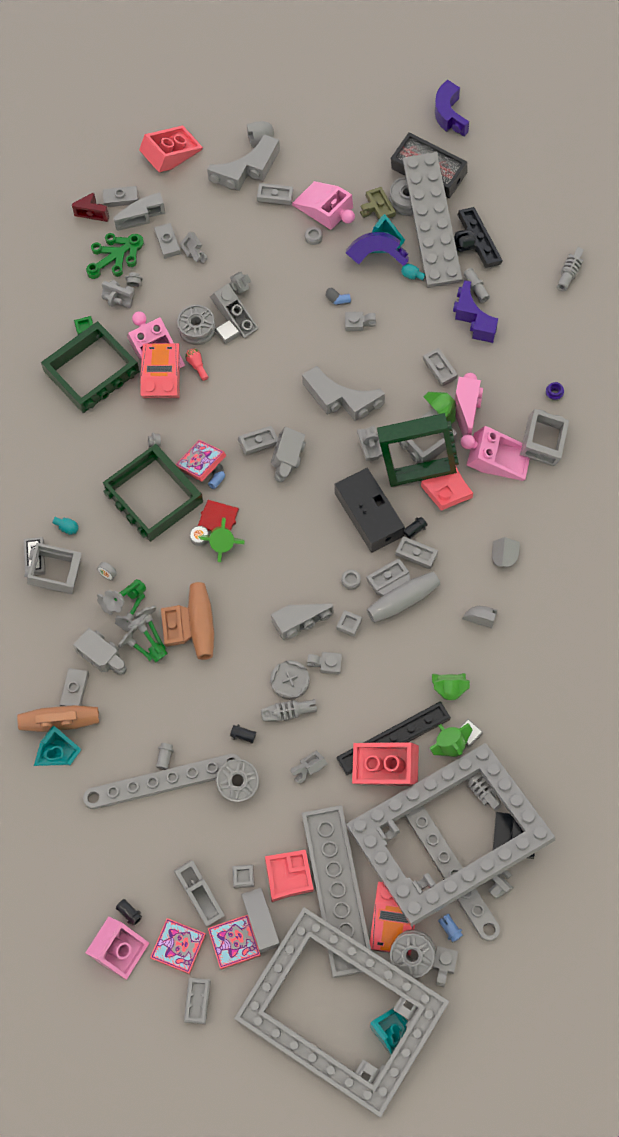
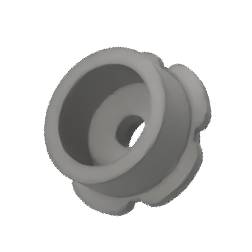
(133, 279)
(154, 439)

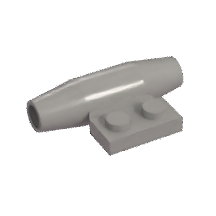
(398, 590)

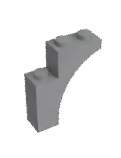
(254, 164)
(333, 396)

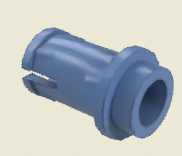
(451, 929)

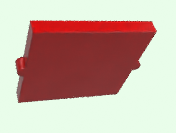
(213, 515)

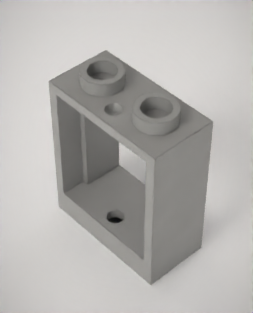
(538, 451)
(417, 454)
(56, 553)

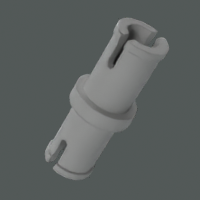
(476, 285)

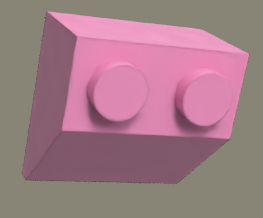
(117, 947)

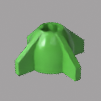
(442, 403)
(221, 539)
(450, 685)
(451, 741)

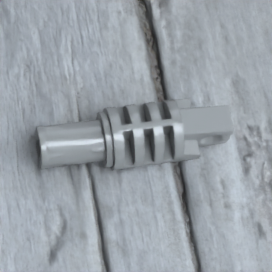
(570, 269)
(287, 710)
(483, 791)

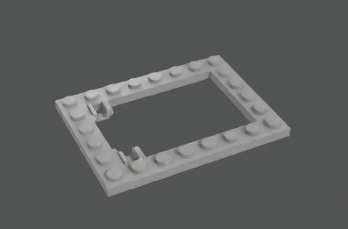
(407, 893)
(422, 1018)

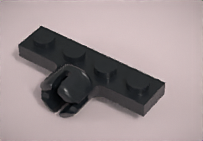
(476, 238)

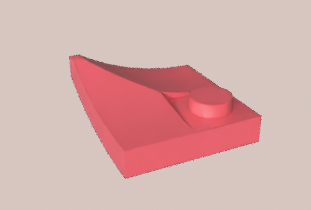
(447, 490)
(288, 874)

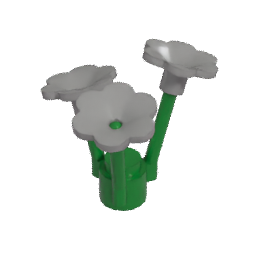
(114, 601)
(157, 650)

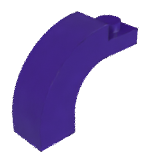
(446, 117)
(376, 242)

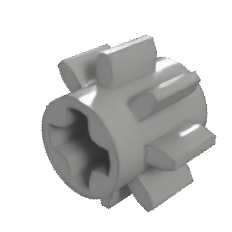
(239, 282)

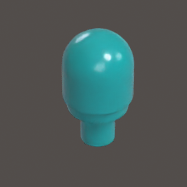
(412, 272)
(66, 525)

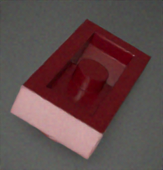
(87, 208)

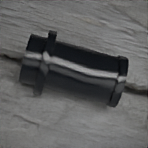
(418, 525)
(242, 734)
(129, 912)

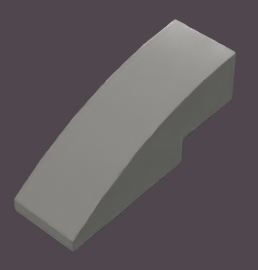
(139, 212)
(199, 893)
(260, 920)

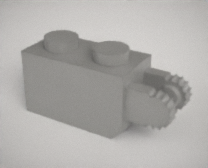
(287, 452)
(99, 652)

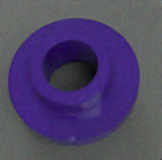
(555, 386)

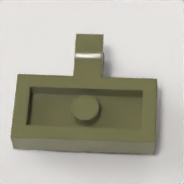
(377, 203)

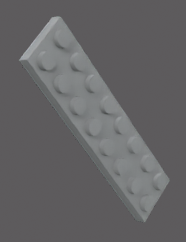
(432, 220)
(335, 880)

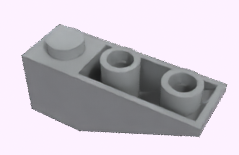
(233, 309)
(298, 617)

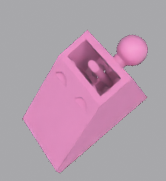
(326, 204)
(148, 333)
(467, 399)
(495, 454)

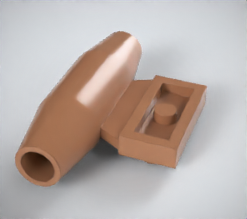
(192, 622)
(61, 717)

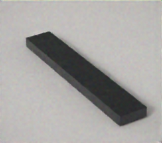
(402, 732)

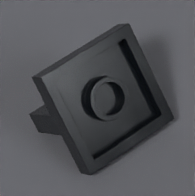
(505, 830)

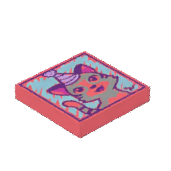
(200, 460)
(234, 942)
(178, 946)

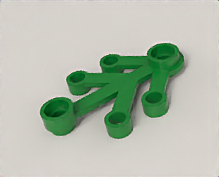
(115, 253)

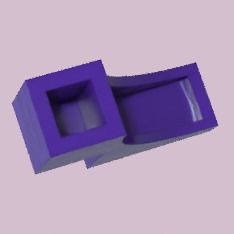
(482, 325)

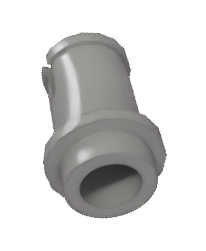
(164, 755)

